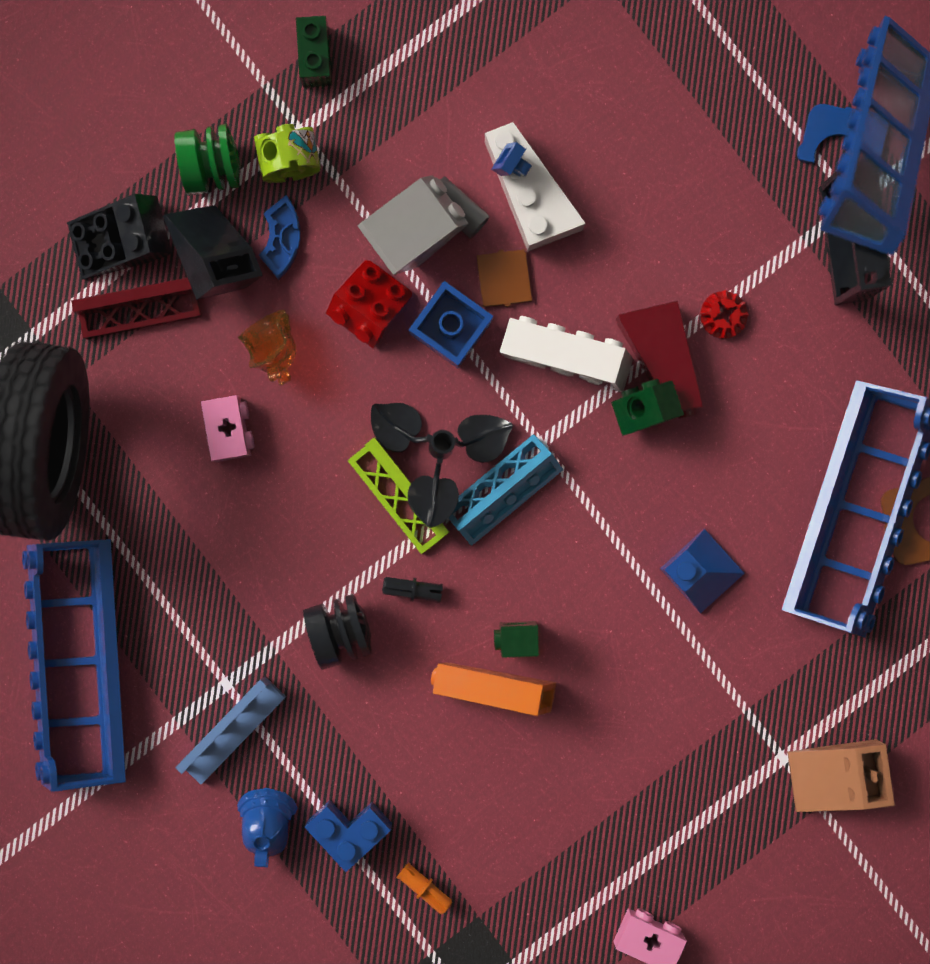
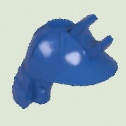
(265, 822)

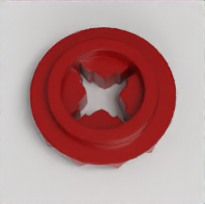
(721, 328)

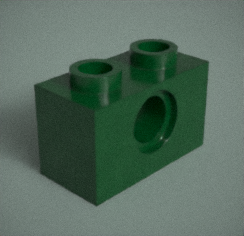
(314, 51)
(647, 407)
(517, 639)

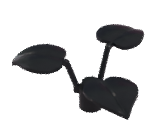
(430, 497)

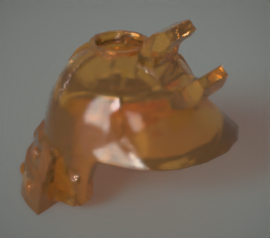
(271, 345)

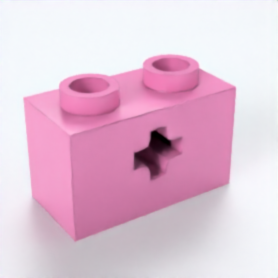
(216, 414)
(631, 938)

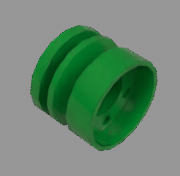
(207, 159)

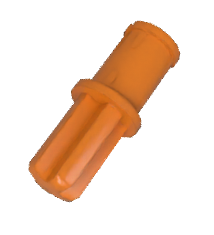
(424, 888)

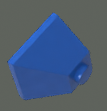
(702, 571)

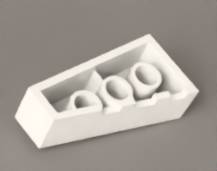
(534, 199)
(567, 352)

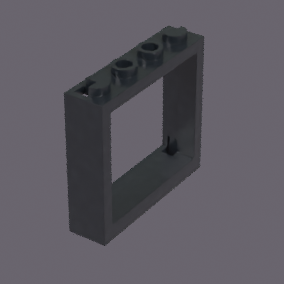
(851, 261)

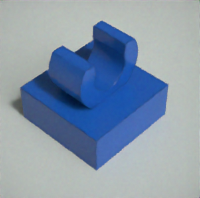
(511, 161)

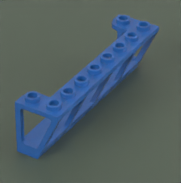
(832, 501)
(104, 659)

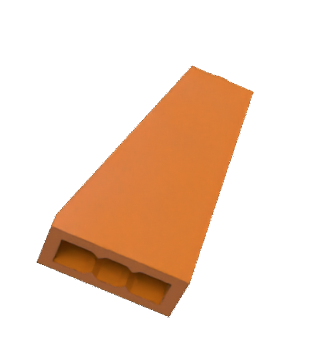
(494, 688)

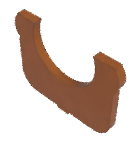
(913, 547)

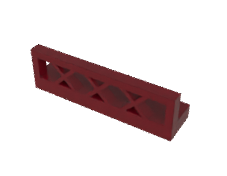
(130, 298)

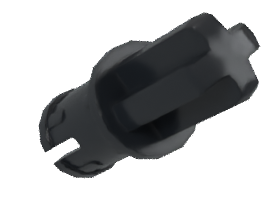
(412, 589)

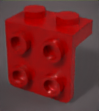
(368, 302)

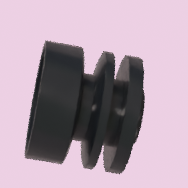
(338, 631)

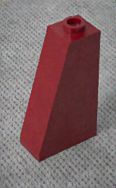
(663, 350)

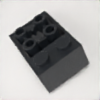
(119, 236)
(212, 252)

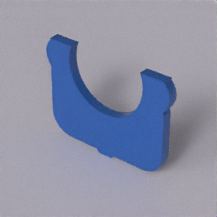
(822, 123)

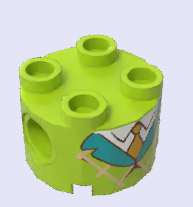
(287, 153)

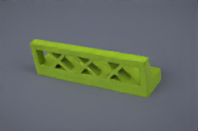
(401, 482)

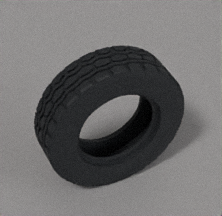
(41, 437)

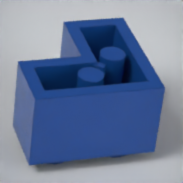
(345, 839)

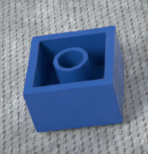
(451, 324)

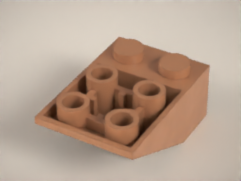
(841, 777)

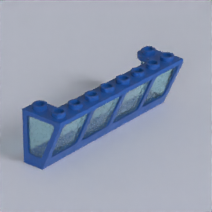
(885, 142)

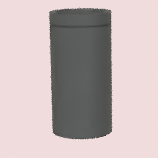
(473, 213)

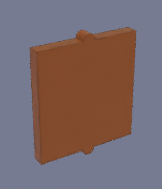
(504, 278)

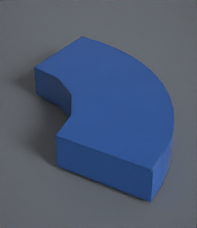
(283, 238)

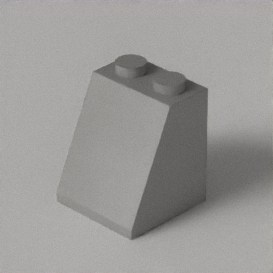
(414, 225)

